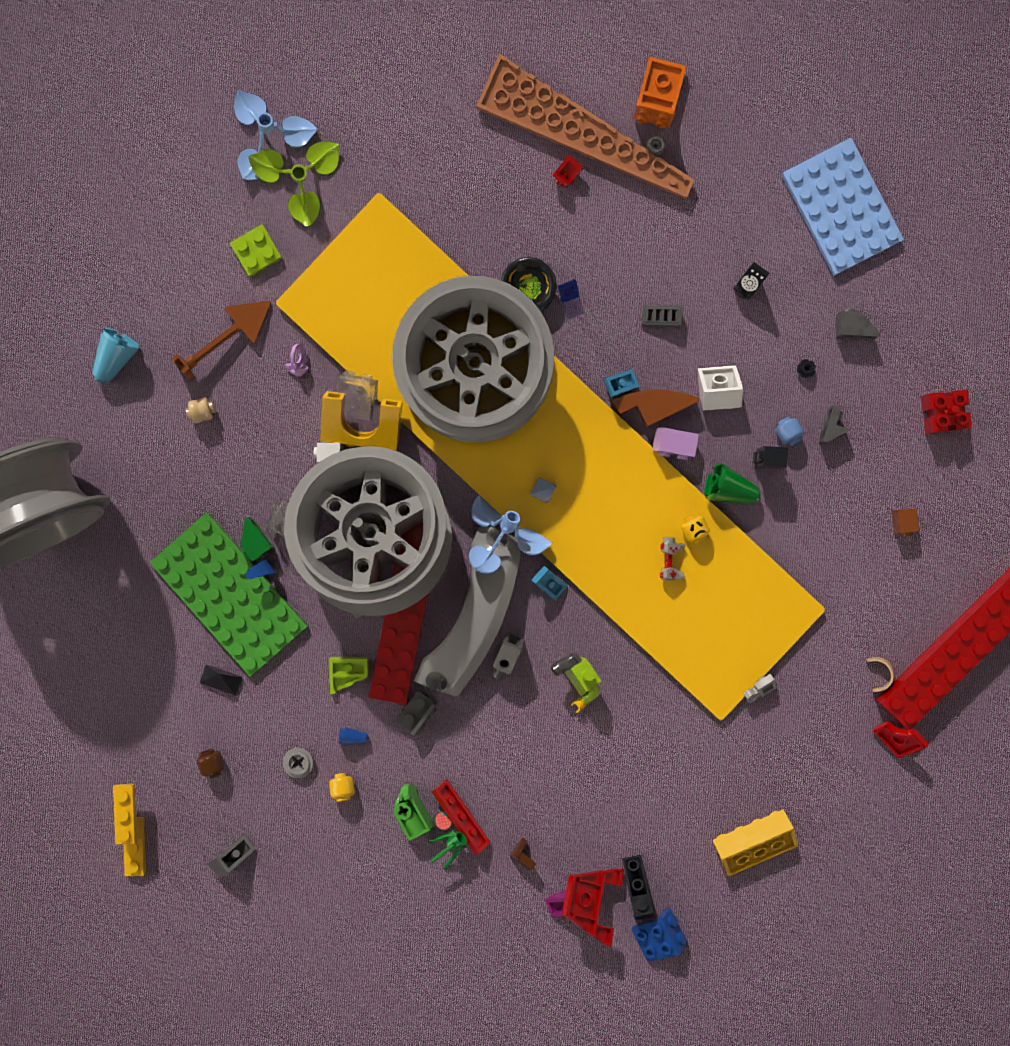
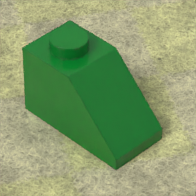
(254, 541)

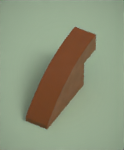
(654, 404)

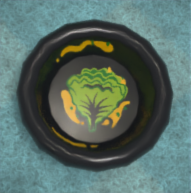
(533, 279)

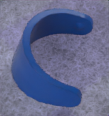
(261, 569)

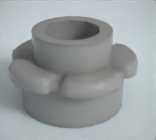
(655, 141)

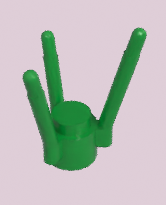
(456, 842)

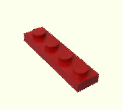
(461, 816)

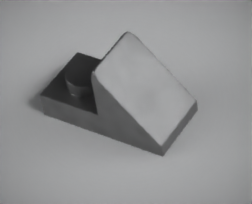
(830, 428)

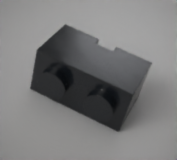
(771, 457)

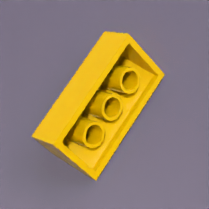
(755, 842)

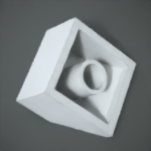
(720, 388)

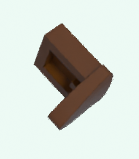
(520, 857)

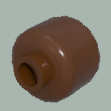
(210, 763)

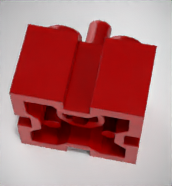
(946, 411)

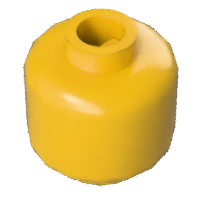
(341, 787)

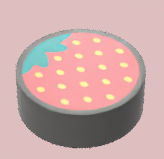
(441, 821)

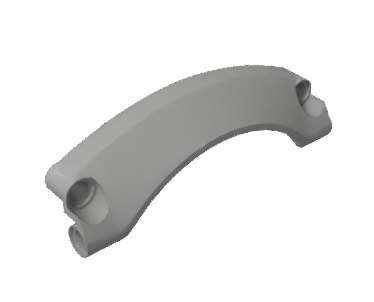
(483, 612)

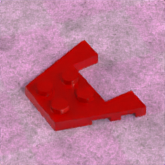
(584, 901)

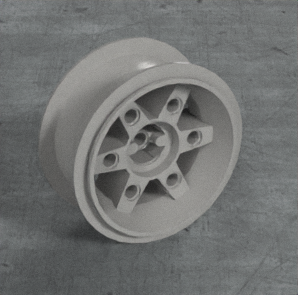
(422, 323)
(318, 495)
(42, 498)

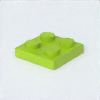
(256, 250)

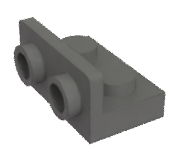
(416, 713)

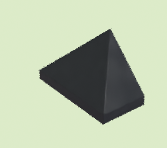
(220, 679)

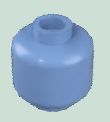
(789, 431)

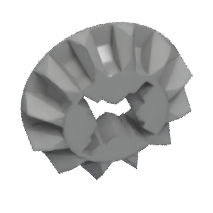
(298, 771)

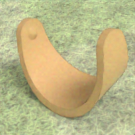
(888, 664)

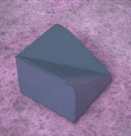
(543, 490)

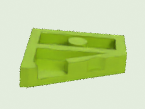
(346, 671)

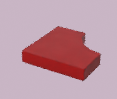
(900, 741)

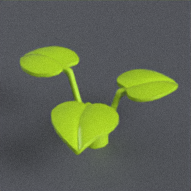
(302, 206)

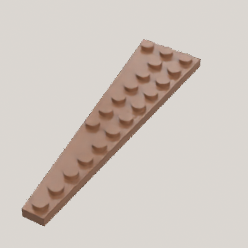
(542, 111)

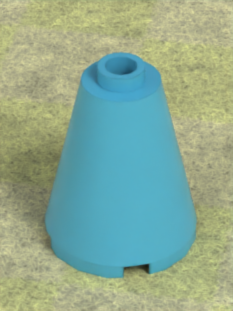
(112, 354)

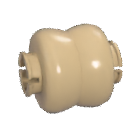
(200, 410)

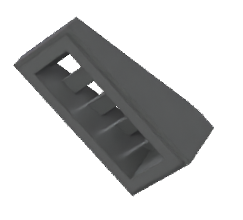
(669, 323)

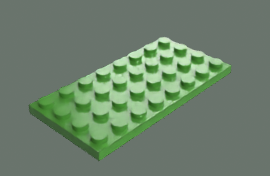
(239, 611)

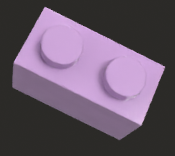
(675, 442)

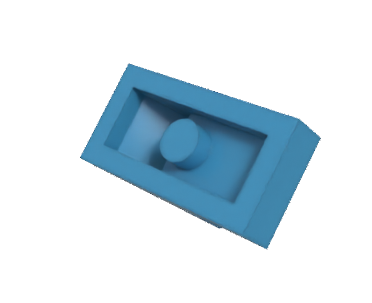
(621, 383)
(549, 583)

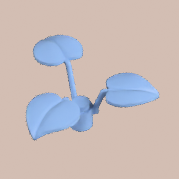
(251, 109)
(484, 515)

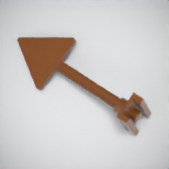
(247, 318)

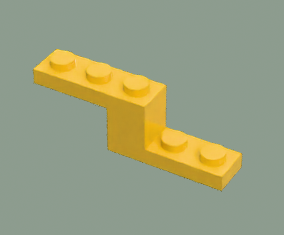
(129, 829)

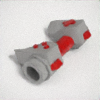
(670, 547)

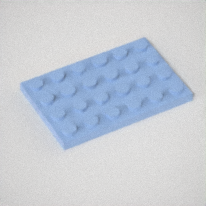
(842, 206)

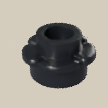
(801, 368)

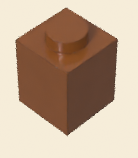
(905, 521)

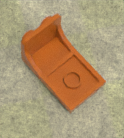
(659, 93)

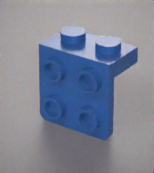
(660, 937)

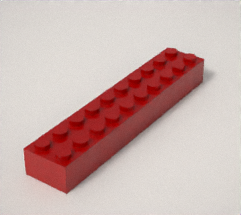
(950, 656)

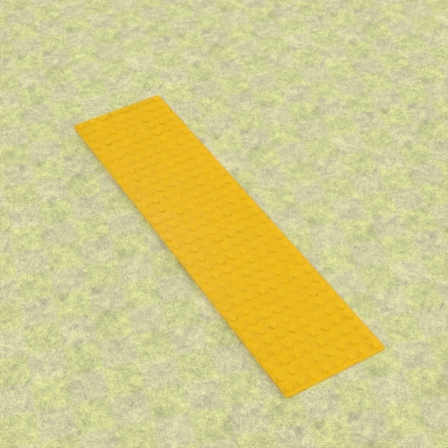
(611, 490)

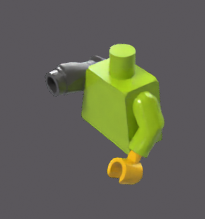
(582, 677)

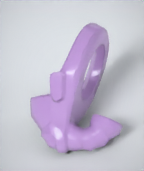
(300, 367)

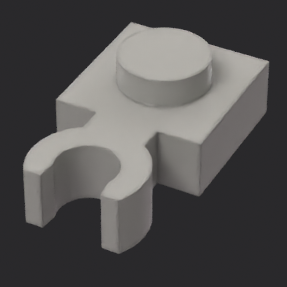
(762, 687)

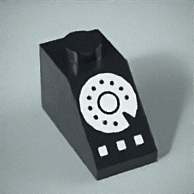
(750, 281)

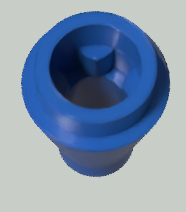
(351, 737)

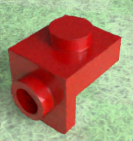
(567, 171)

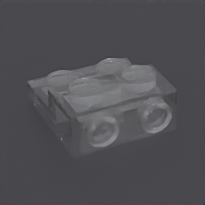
(359, 394)

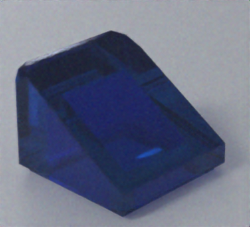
(568, 291)

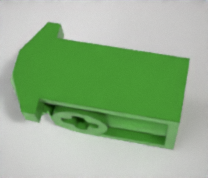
(414, 819)

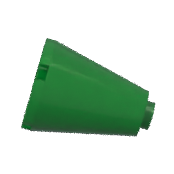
(730, 486)

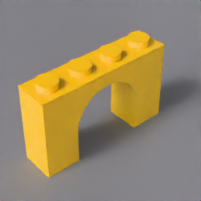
(337, 430)

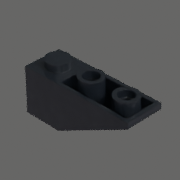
(638, 887)

